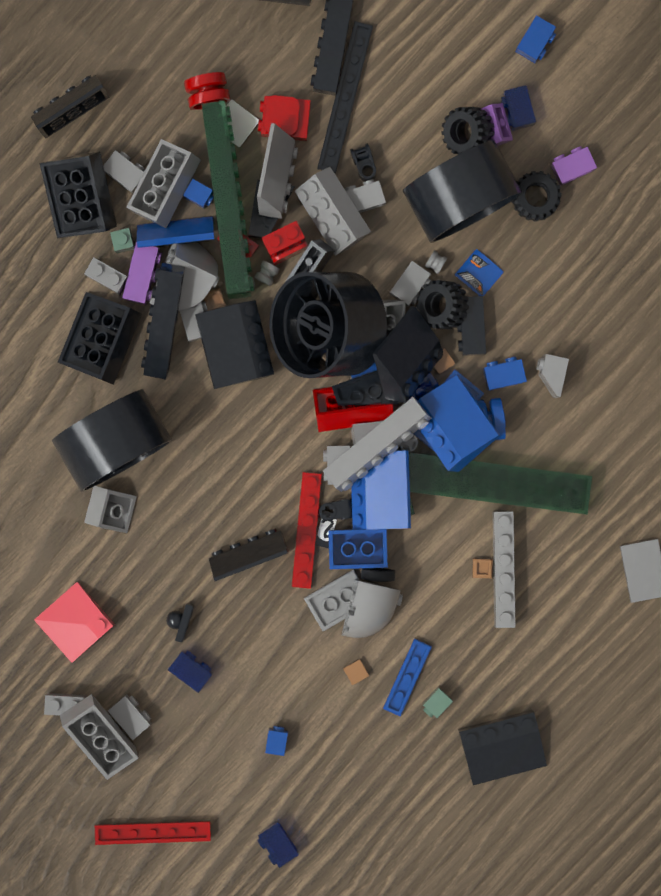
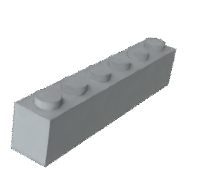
(377, 444)
(503, 569)

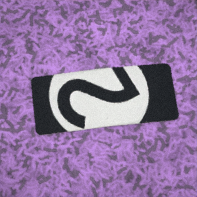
(323, 534)

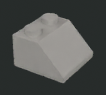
(552, 373)
(110, 509)

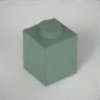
(122, 240)
(436, 703)

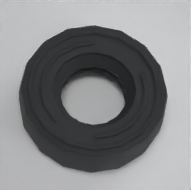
(378, 574)

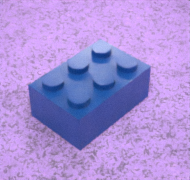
(358, 549)

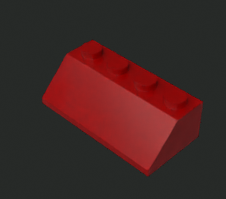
(336, 417)

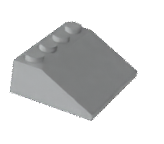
(276, 172)

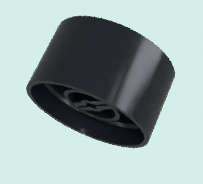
(462, 191)
(342, 325)
(111, 440)

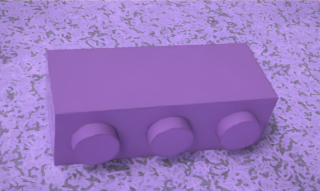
(141, 274)

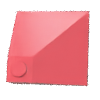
(74, 622)

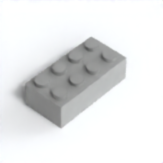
(163, 183)
(332, 211)
(99, 736)

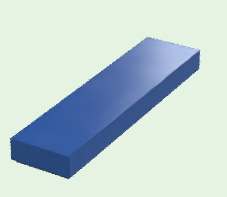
(407, 677)

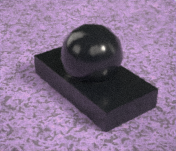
(180, 621)

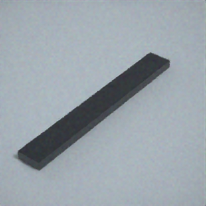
(345, 96)

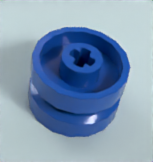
(495, 415)

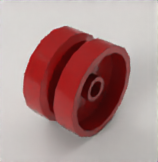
(206, 89)

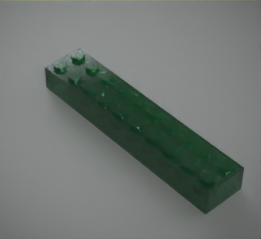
(226, 198)
(501, 484)

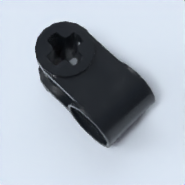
(363, 159)
(340, 510)

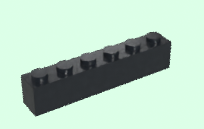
(331, 46)
(163, 321)

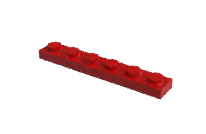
(306, 530)
(152, 832)

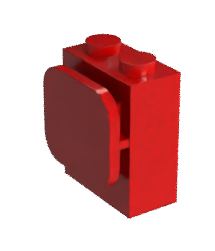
(286, 113)
(285, 243)

